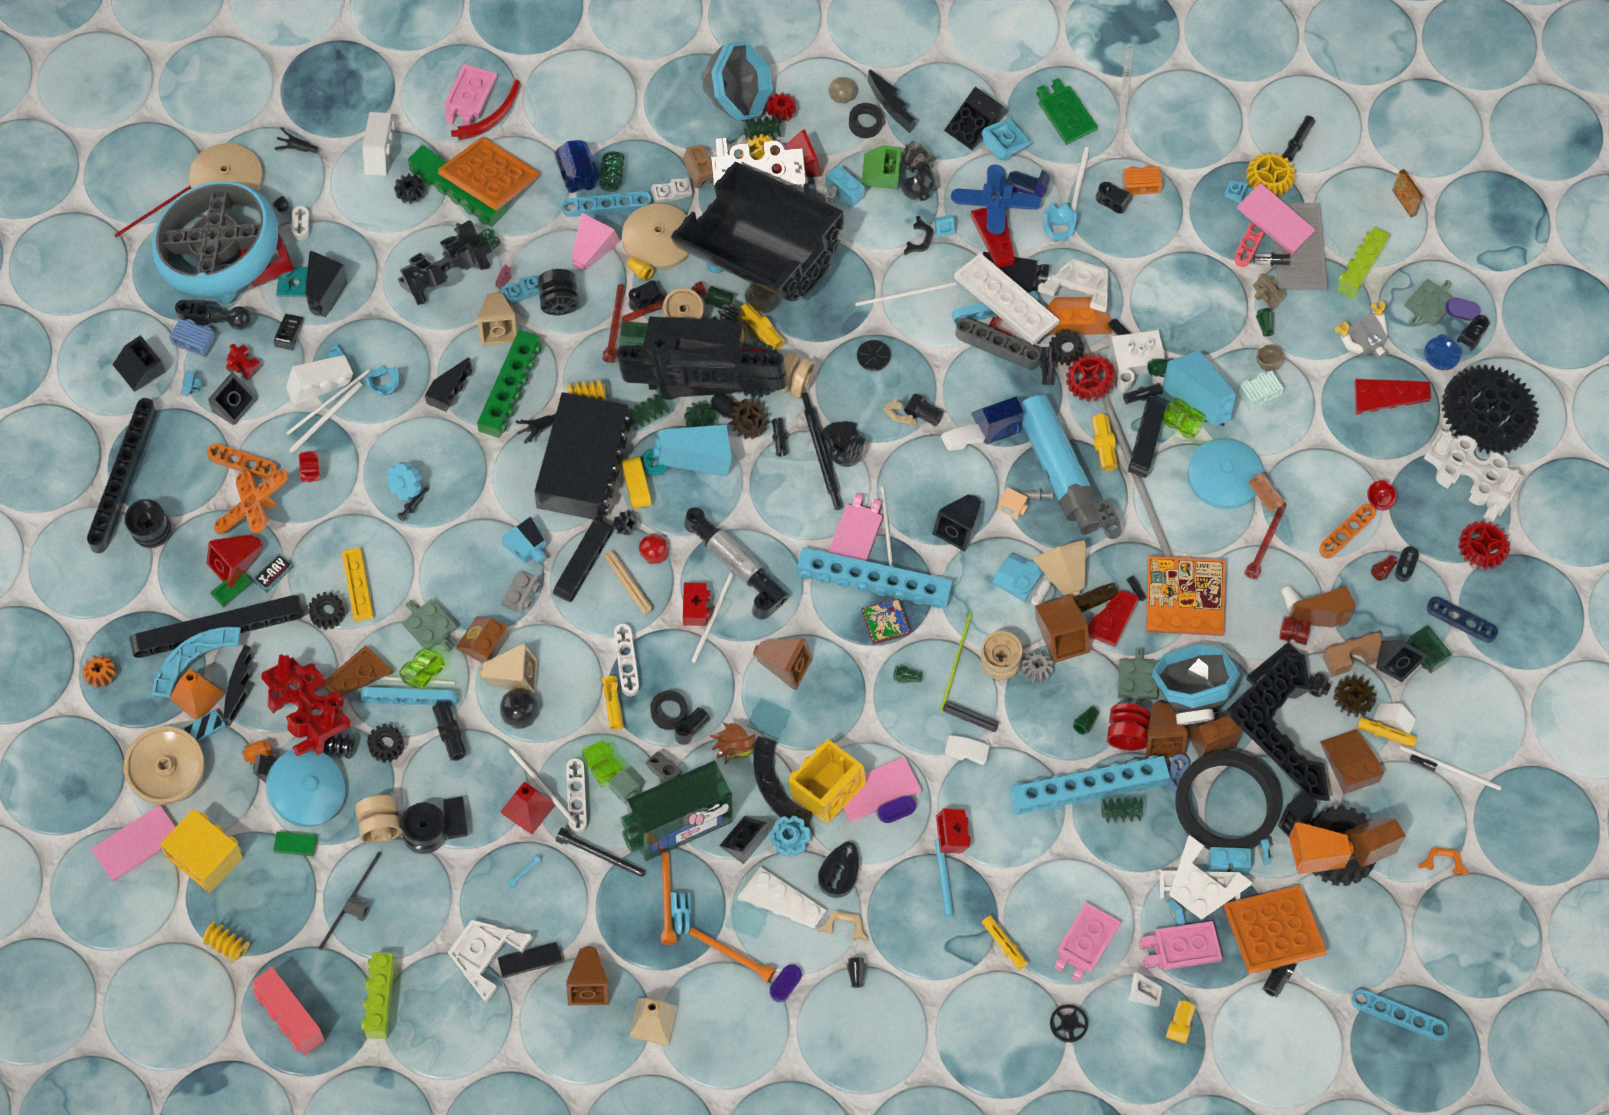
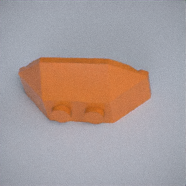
(1076, 315)

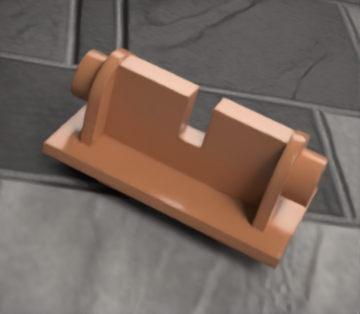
(1265, 492)

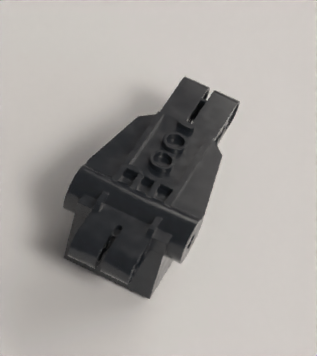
(699, 359)

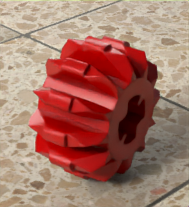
(781, 106)
(309, 466)

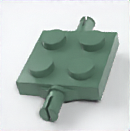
(1429, 302)
(429, 625)
(1136, 679)

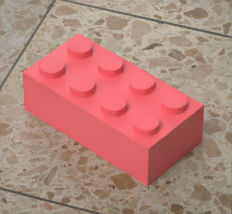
(287, 1012)

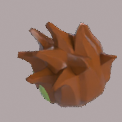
(733, 742)

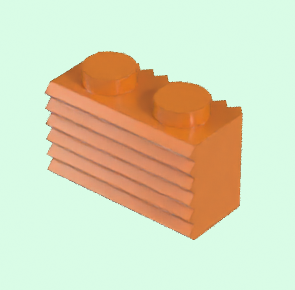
(1142, 180)

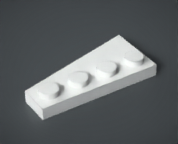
(774, 895)

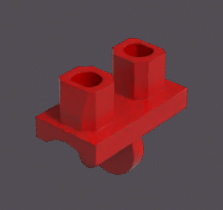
(238, 361)

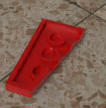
(998, 245)
(1380, 394)

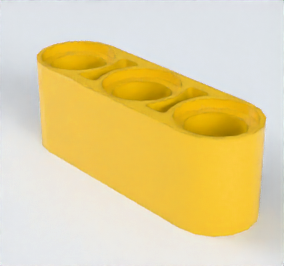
(636, 483)

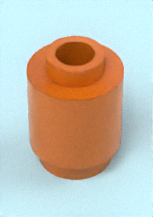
(259, 747)

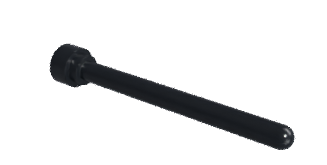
(565, 837)

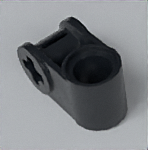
(1114, 198)
(645, 295)
(1472, 334)

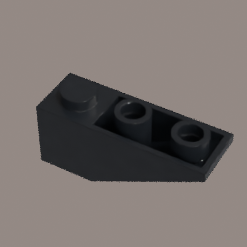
(445, 387)

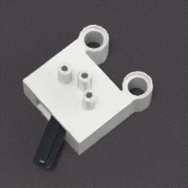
(1132, 354)

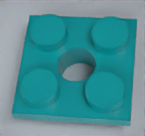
(284, 288)

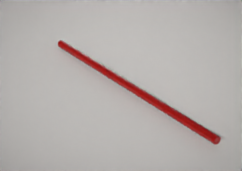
(152, 211)

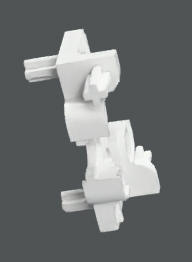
(791, 161)
(1495, 492)

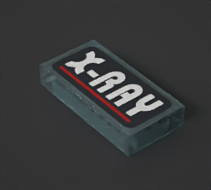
(273, 573)

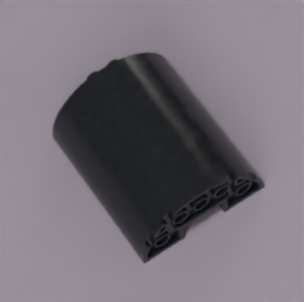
(764, 233)

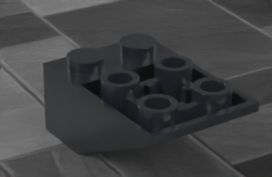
(973, 116)

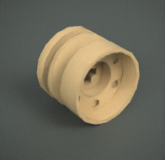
(1001, 645)

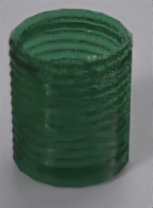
(717, 297)

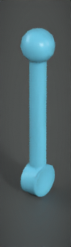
(513, 881)

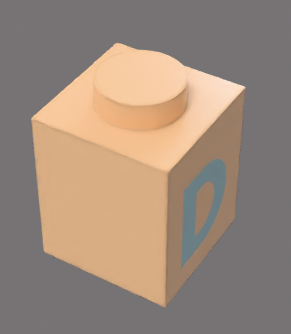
(1013, 504)

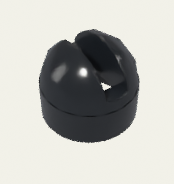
(281, 204)

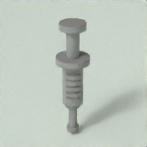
(1037, 494)

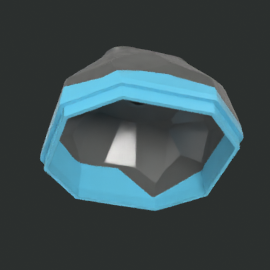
(738, 80)
(1196, 678)

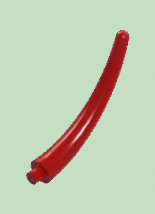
(484, 125)

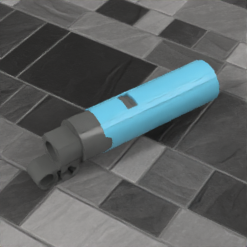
(1064, 470)

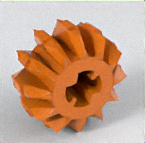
(106, 671)

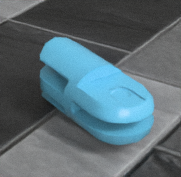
(681, 911)

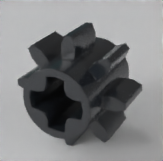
(625, 523)
(1319, 685)

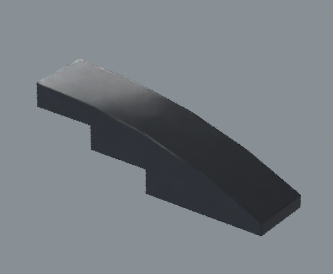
(888, 98)
(236, 690)

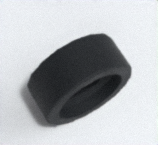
(865, 132)
(668, 696)

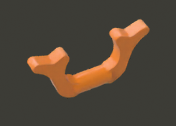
(1444, 852)

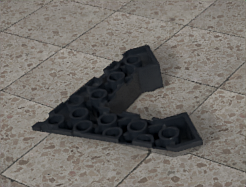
(1254, 716)

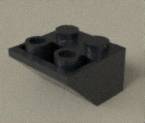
(138, 364)

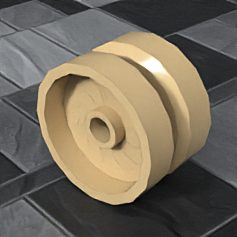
(682, 299)
(798, 374)

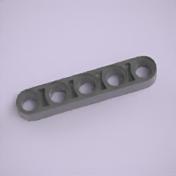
(993, 336)

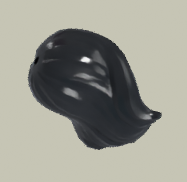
(844, 442)

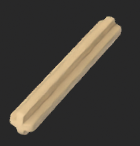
(628, 582)

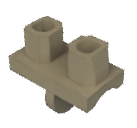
(1268, 292)

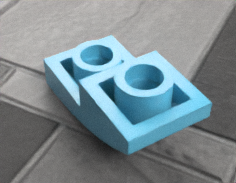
(1237, 191)
(524, 289)

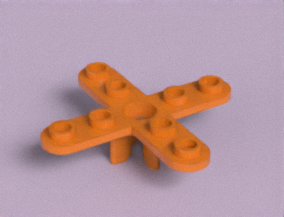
(251, 494)

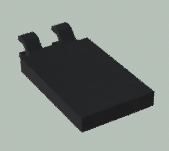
(1024, 272)

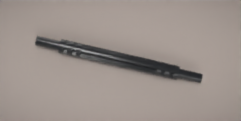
(821, 451)

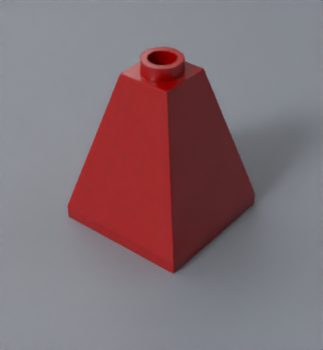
(811, 163)
(232, 556)
(528, 808)

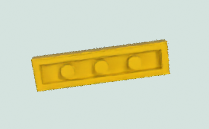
(357, 584)

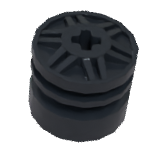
(558, 292)
(144, 515)

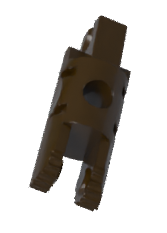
(1096, 597)

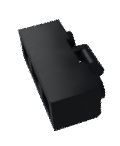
(1297, 811)

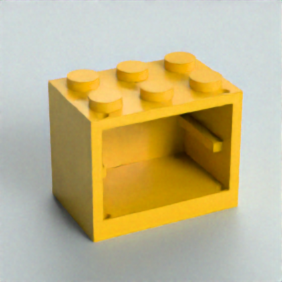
(827, 781)
(201, 850)

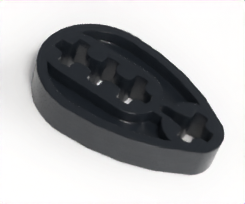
(848, 876)

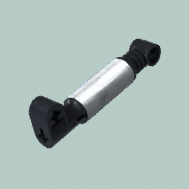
(739, 562)

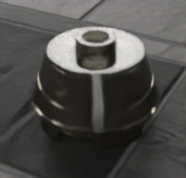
(917, 158)
(761, 299)

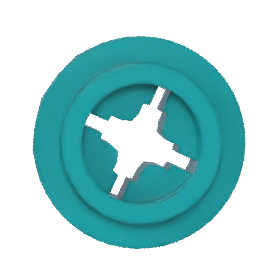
(646, 459)

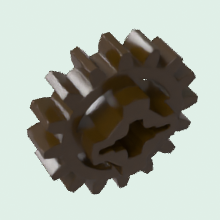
(748, 419)
(1352, 698)

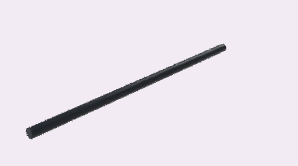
(353, 895)

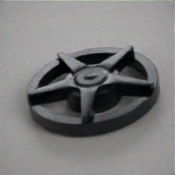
(1068, 1023)

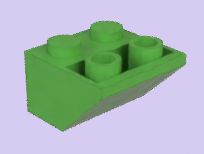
(881, 167)

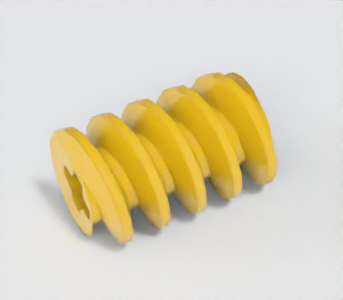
(592, 390)
(224, 943)

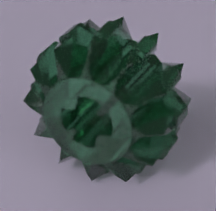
(692, 415)

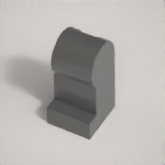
(663, 767)

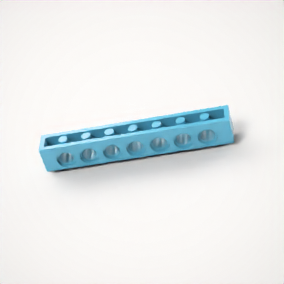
(867, 570)
(1023, 804)

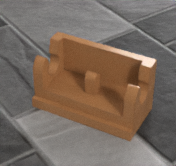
(698, 165)

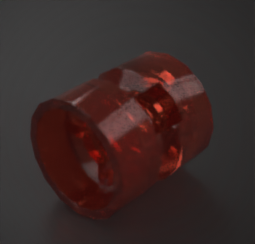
(1295, 630)

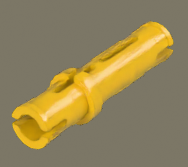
(1379, 729)
(1010, 949)

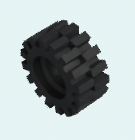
(1062, 338)
(321, 601)
(387, 754)

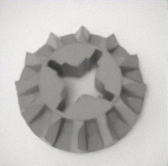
(831, 195)

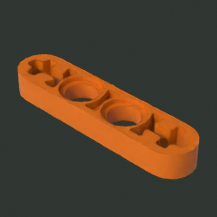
(243, 459)
(1345, 529)

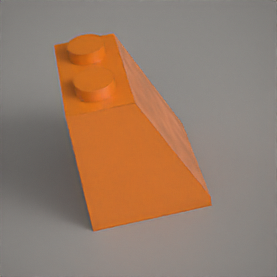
(1318, 848)

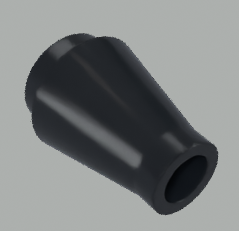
(856, 970)

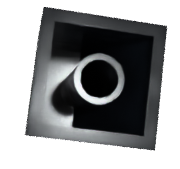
(323, 283)

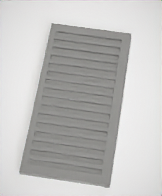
(1307, 263)

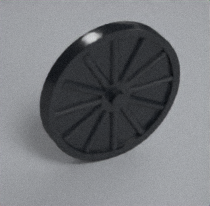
(873, 355)

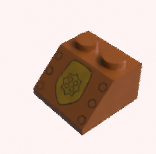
(483, 639)

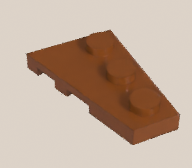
(357, 672)

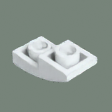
(672, 191)
(960, 437)
(966, 748)

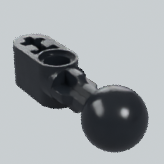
(237, 317)

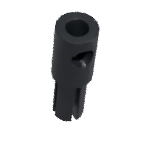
(1136, 588)
(1424, 762)

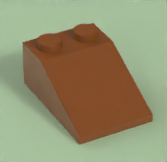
(1326, 609)
(1352, 761)

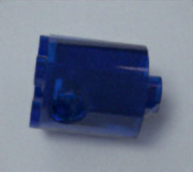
(577, 166)

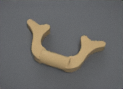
(888, 409)
(847, 917)

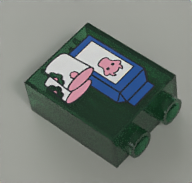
(677, 811)

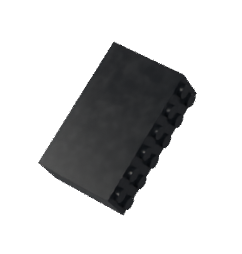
(582, 456)

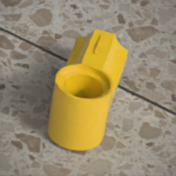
(1180, 1025)

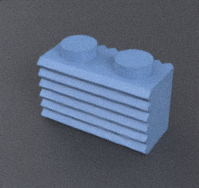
(192, 337)

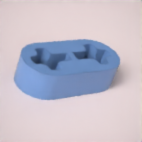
(1173, 770)

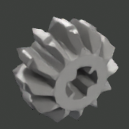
(1029, 664)

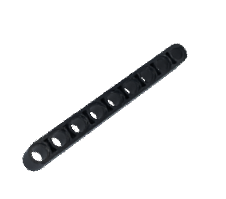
(121, 483)
(247, 618)

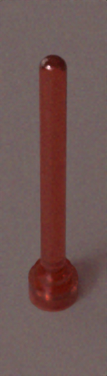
(698, 288)
(609, 353)
(1253, 569)

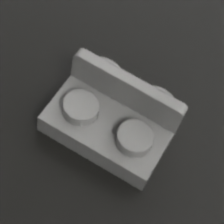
(521, 592)

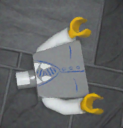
(1367, 334)

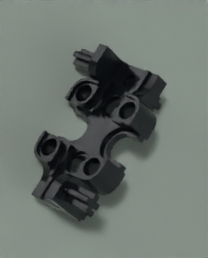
(459, 251)

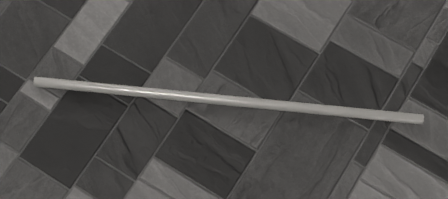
(1137, 479)

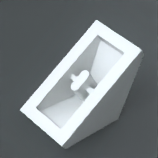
(1395, 716)
(1144, 991)

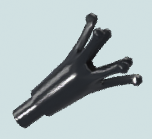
(296, 143)
(536, 426)

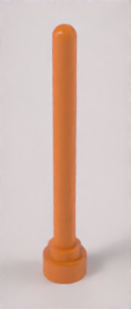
(668, 935)
(765, 972)

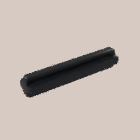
(971, 716)

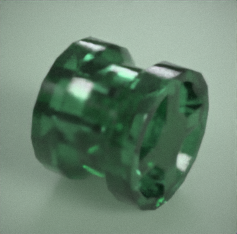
(489, 235)

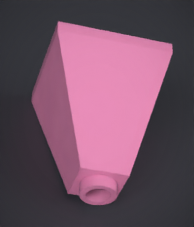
(592, 242)

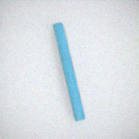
(944, 881)

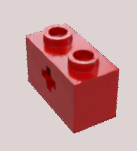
(693, 594)
(953, 831)

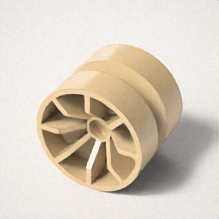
(378, 819)

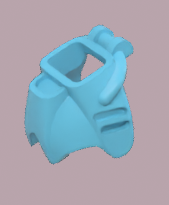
(1059, 216)
(386, 388)

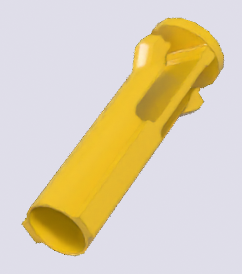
(612, 702)

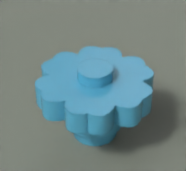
(404, 480)
(790, 836)

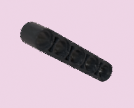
(1147, 436)
(583, 559)

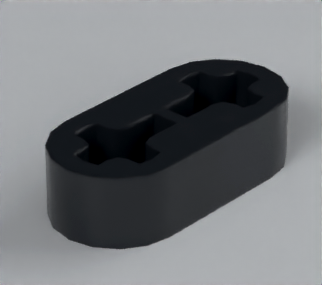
(1403, 563)

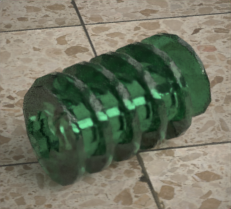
(765, 128)
(611, 171)
(647, 410)
(1122, 810)

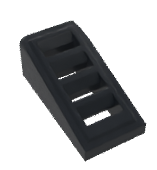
(288, 343)

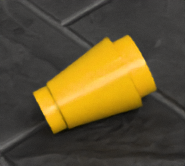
(640, 268)

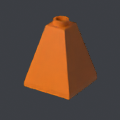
(196, 694)

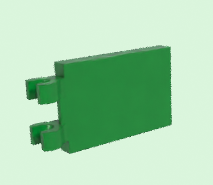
(1065, 112)

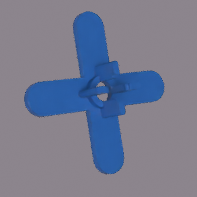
(996, 207)

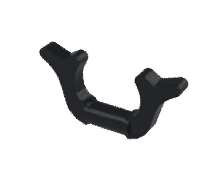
(928, 237)

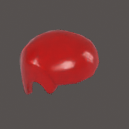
(1381, 495)
(653, 548)

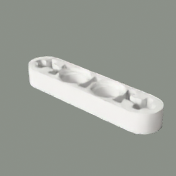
(626, 660)
(576, 795)

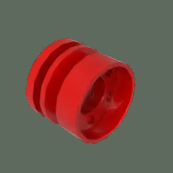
(1128, 727)

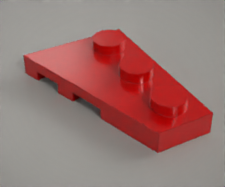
(1113, 619)

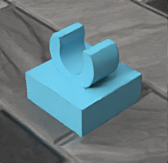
(944, 225)
(190, 384)

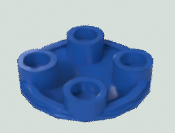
(1442, 353)

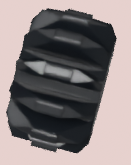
(409, 188)

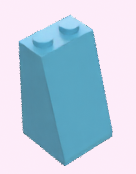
(1200, 386)
(694, 449)

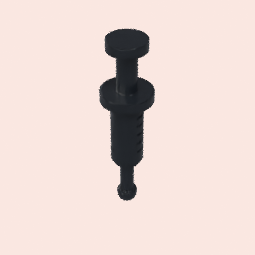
(410, 507)

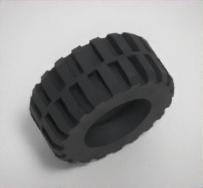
(1341, 821)

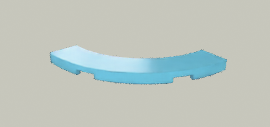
(187, 652)

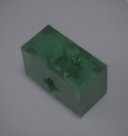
(1430, 643)

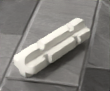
(1041, 591)

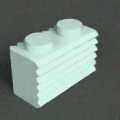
(1260, 389)

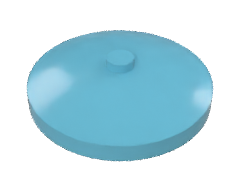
(1221, 473)
(305, 788)

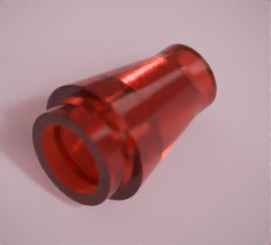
(1383, 568)

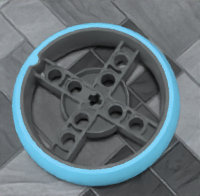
(215, 239)

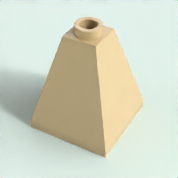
(496, 320)
(1065, 567)
(512, 669)
(653, 1021)

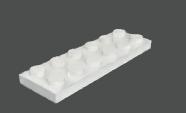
(1006, 298)

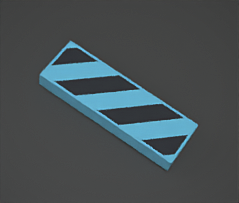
(205, 726)

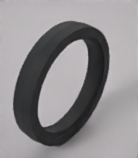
(1239, 761)

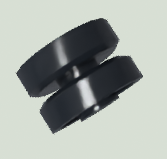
(423, 828)

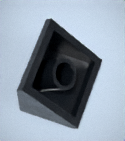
(231, 399)
(1399, 658)
(745, 838)

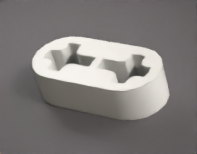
(296, 223)
(1195, 717)

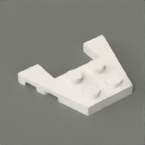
(1080, 277)
(1198, 890)
(477, 949)

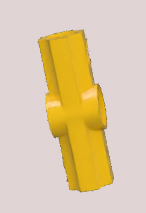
(761, 327)
(1104, 442)

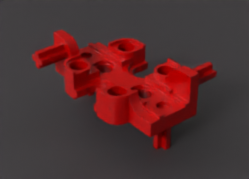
(303, 721)

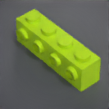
(1363, 263)
(379, 995)

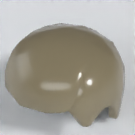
(842, 90)
(1270, 357)

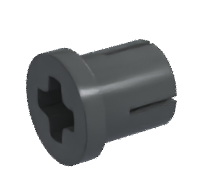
(357, 908)

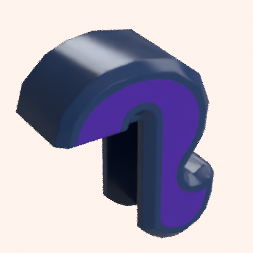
(1029, 184)

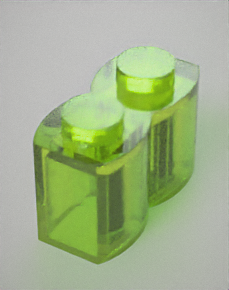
(1183, 418)
(421, 668)
(601, 762)

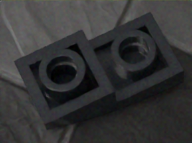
(455, 817)

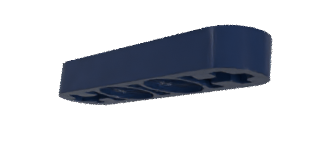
(1463, 616)

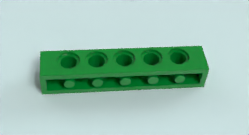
(522, 343)

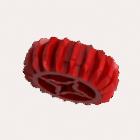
(1097, 366)
(1490, 537)

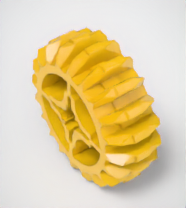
(1277, 168)

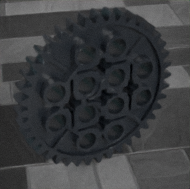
(1487, 381)

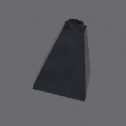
(957, 521)

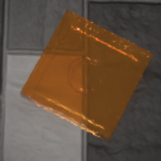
(1407, 193)

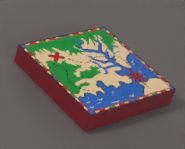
(885, 621)

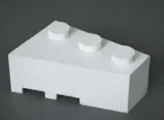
(377, 143)
(318, 378)

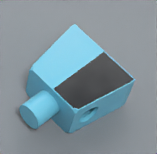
(525, 541)

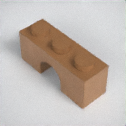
(1338, 657)

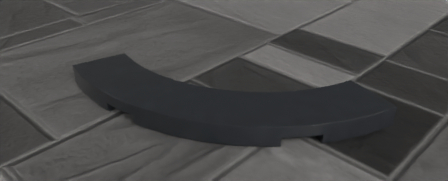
(769, 786)

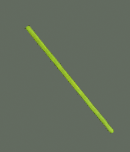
(956, 661)

